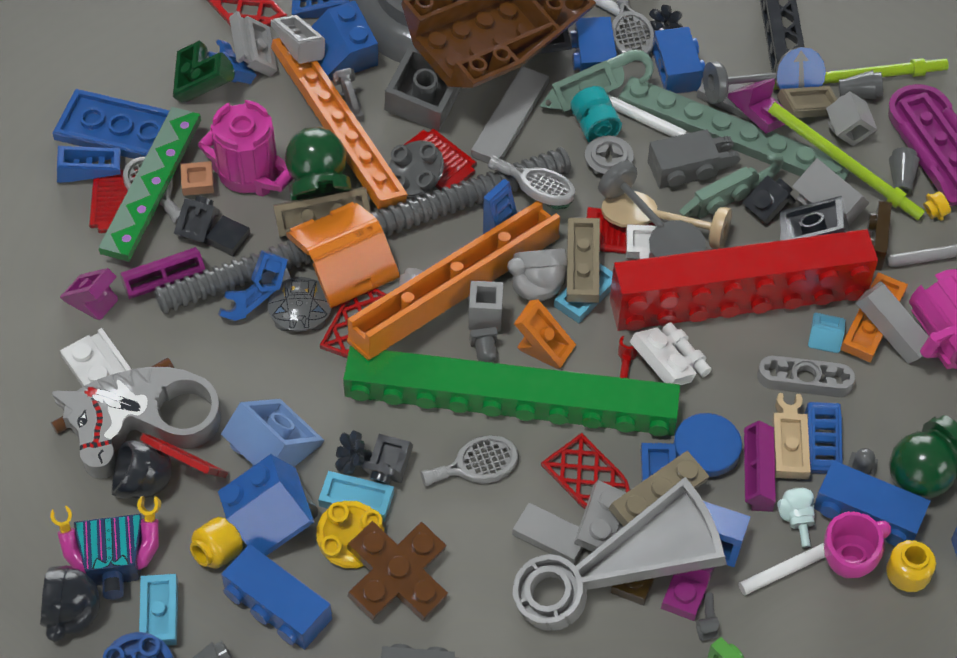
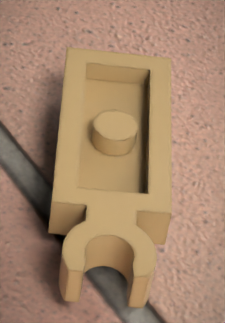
(791, 440)

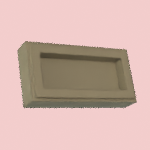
(807, 100)

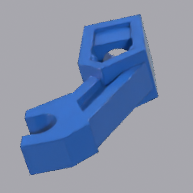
(249, 299)

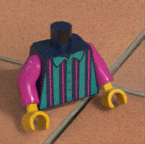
(111, 547)

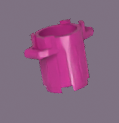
(245, 150)
(937, 314)

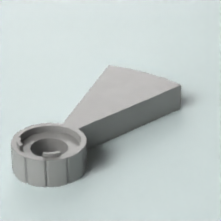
(663, 540)

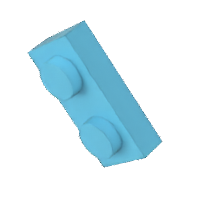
(159, 606)

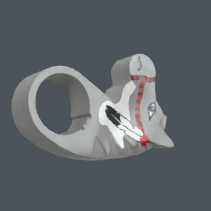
(129, 401)

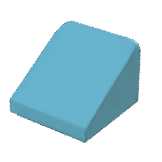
(826, 332)

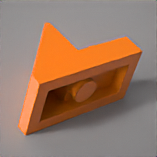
(543, 335)

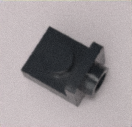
(196, 219)

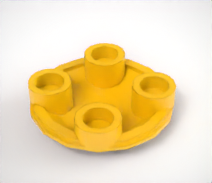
(341, 525)

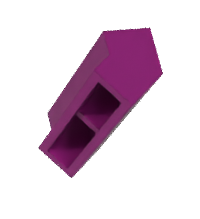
(161, 267)
(759, 466)

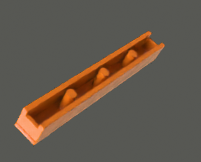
(449, 280)

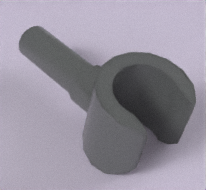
(708, 627)

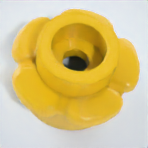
(936, 206)

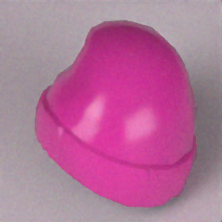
(854, 544)

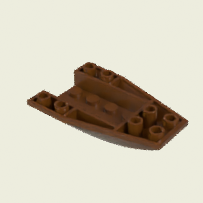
(486, 38)

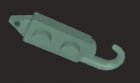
(606, 74)
(730, 188)

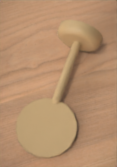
(625, 212)

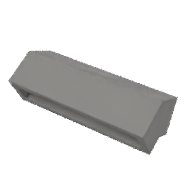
(893, 321)

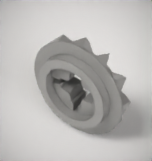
(598, 149)

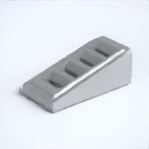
(299, 38)

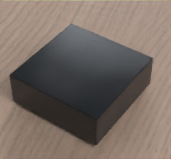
(228, 235)

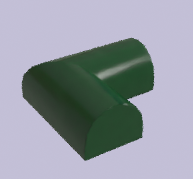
(199, 73)

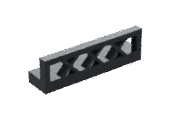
(776, 32)

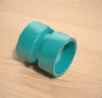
(595, 113)

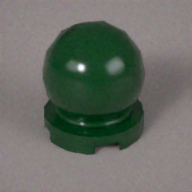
(316, 163)
(927, 459)

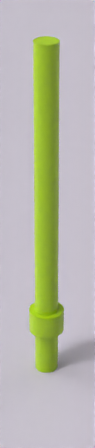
(915, 67)
(896, 195)

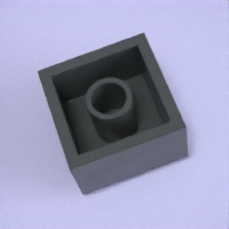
(419, 92)

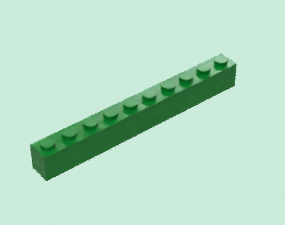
(513, 391)

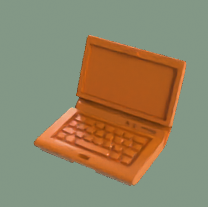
(346, 252)

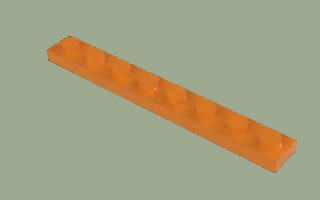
(338, 118)

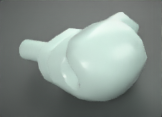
(798, 509)

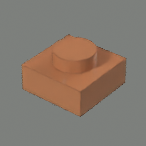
(197, 178)

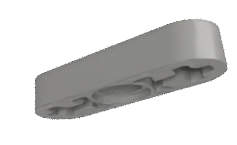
(817, 368)

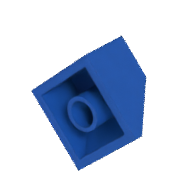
(347, 40)
(267, 504)

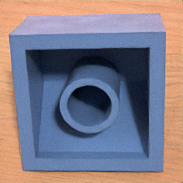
(268, 429)

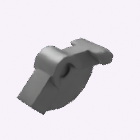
(344, 78)

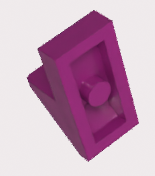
(755, 102)
(92, 293)
(687, 592)

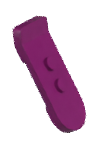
(930, 128)

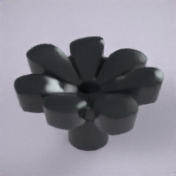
(665, 18)
(352, 452)

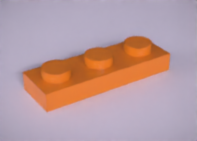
(863, 335)

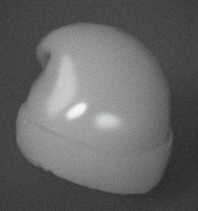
(538, 273)

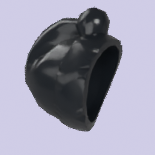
(140, 471)
(68, 602)

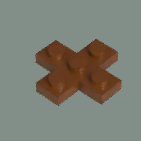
(397, 570)

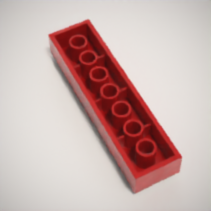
(742, 279)

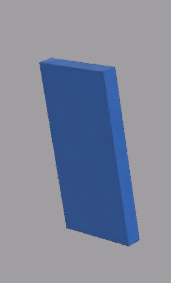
(109, 123)

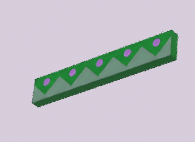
(150, 184)

